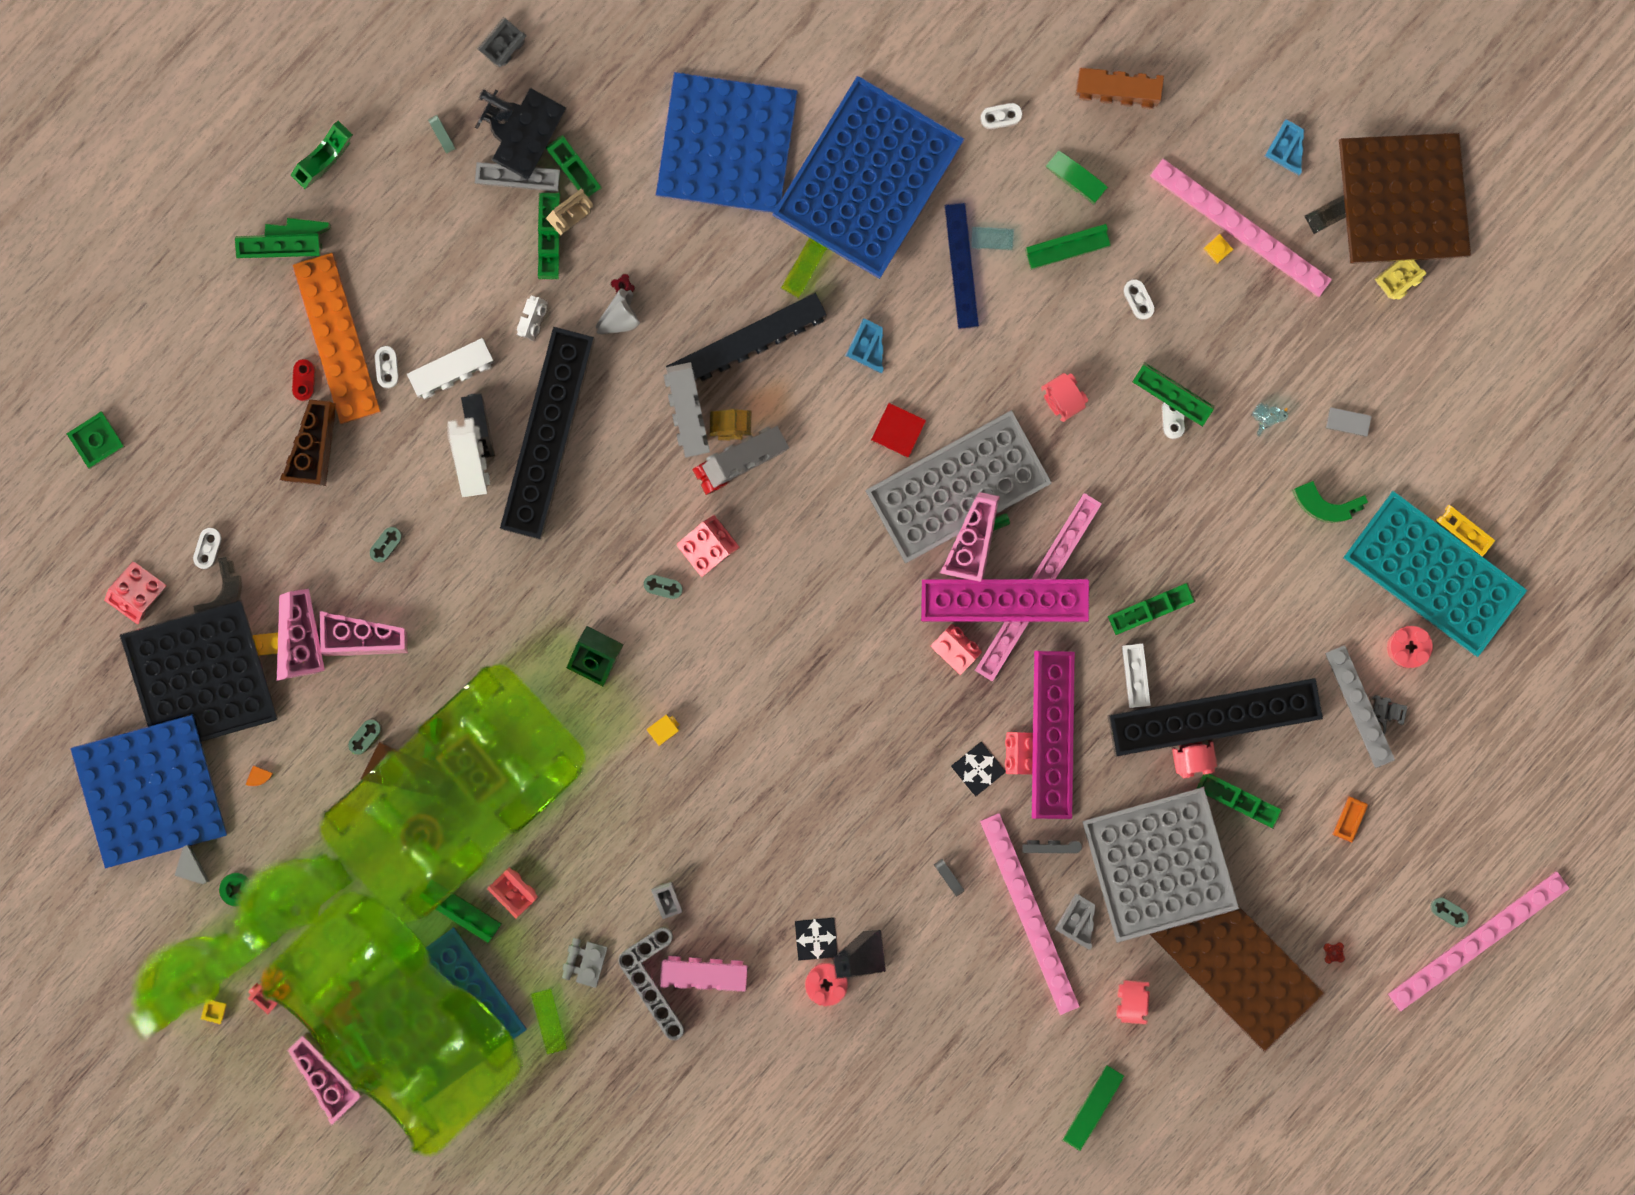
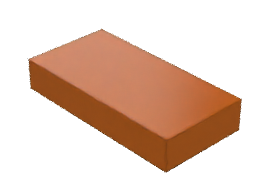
(1350, 819)

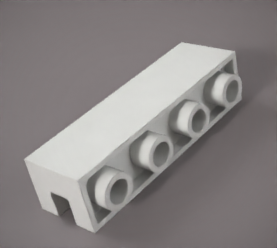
(451, 368)
(468, 458)

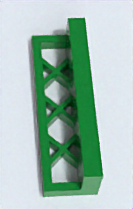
(278, 246)
(1067, 247)
(1173, 394)
(469, 917)

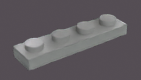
(500, 176)

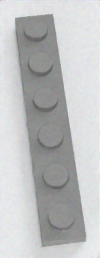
(1360, 707)

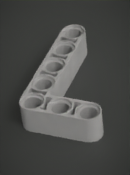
(649, 983)

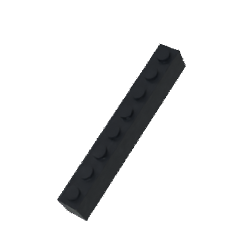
(755, 338)

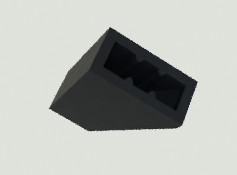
(474, 408)
(861, 956)

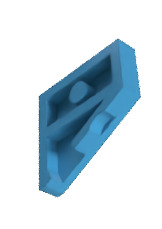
(1287, 147)
(867, 346)

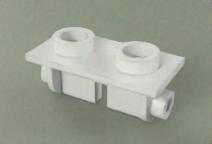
(536, 309)

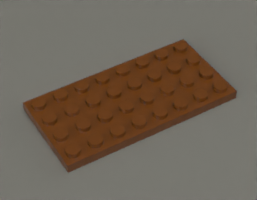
(1243, 973)

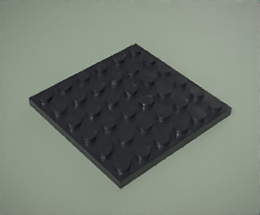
(201, 669)

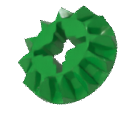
(226, 891)

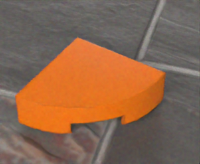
(258, 776)

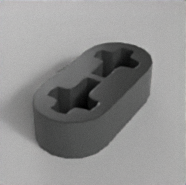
(949, 878)

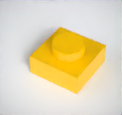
(1218, 248)
(214, 1012)

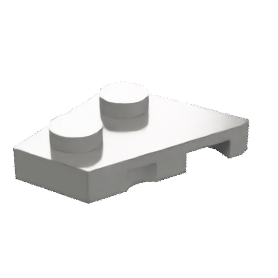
(1078, 921)

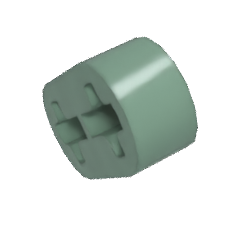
(441, 134)
(382, 541)
(664, 582)
(361, 733)
(1451, 908)

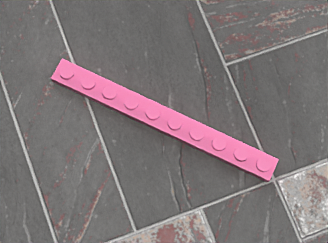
(1240, 227)
(1048, 569)
(1029, 914)
(1478, 941)

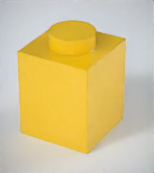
(663, 729)

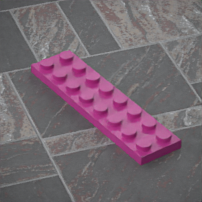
(1005, 600)
(1053, 735)

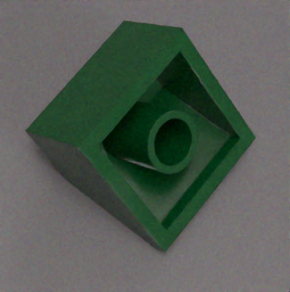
(594, 656)

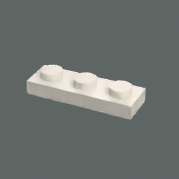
(1136, 675)

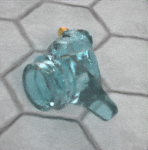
(1268, 416)

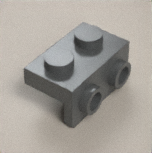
(502, 43)

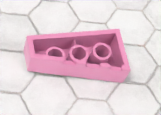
(972, 546)
(297, 637)
(358, 637)
(704, 974)
(324, 1078)

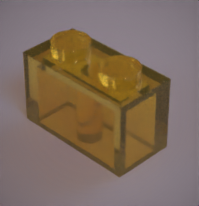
(730, 424)

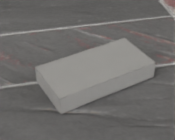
(1348, 422)

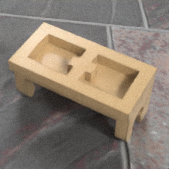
(570, 212)

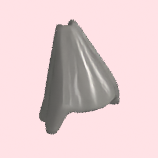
(618, 315)

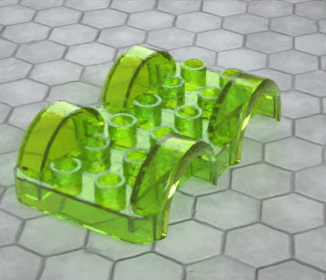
(452, 793)
(263, 915)
(394, 1020)

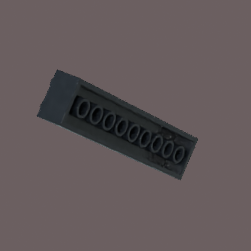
(547, 433)
(1215, 717)

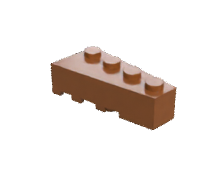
(1119, 87)

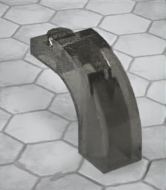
(1326, 215)
(231, 586)

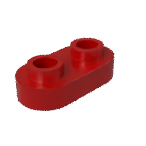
(303, 379)

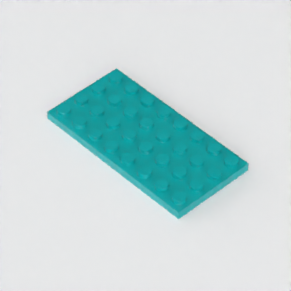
(1434, 574)

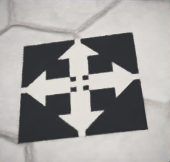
(978, 769)
(816, 939)

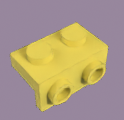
(1399, 278)

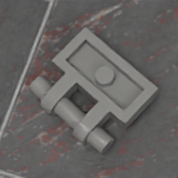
(591, 962)

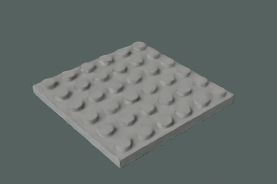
(1160, 865)

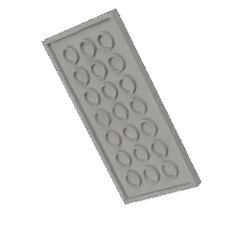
(933, 496)

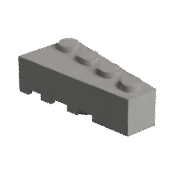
(687, 409)
(745, 456)

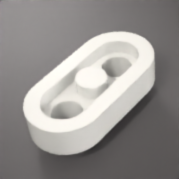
(1000, 114)
(1140, 299)
(386, 367)
(1170, 418)
(205, 548)

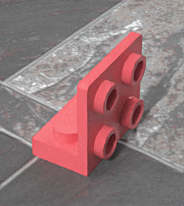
(707, 545)
(134, 592)

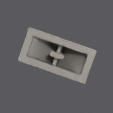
(190, 867)
(666, 900)

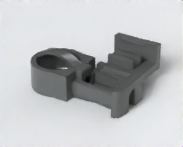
(1388, 711)

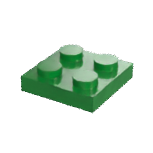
(95, 440)

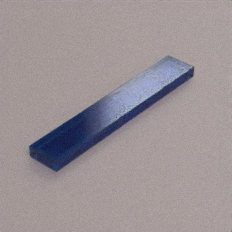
(961, 265)

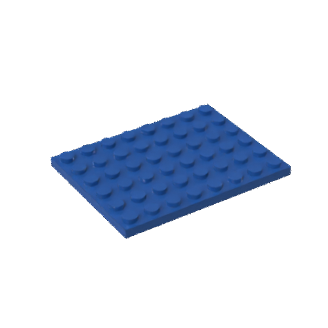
(868, 177)

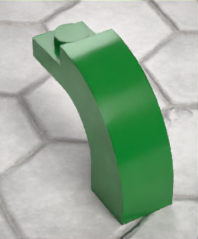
(323, 157)
(1315, 506)

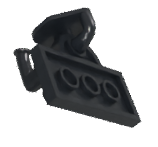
(521, 128)

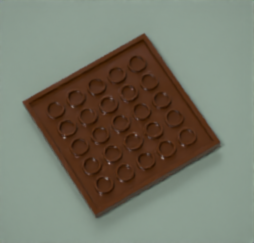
(1404, 198)

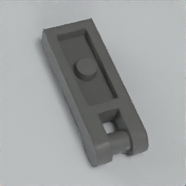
(1052, 847)

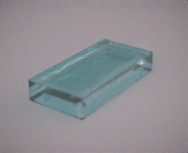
(992, 238)

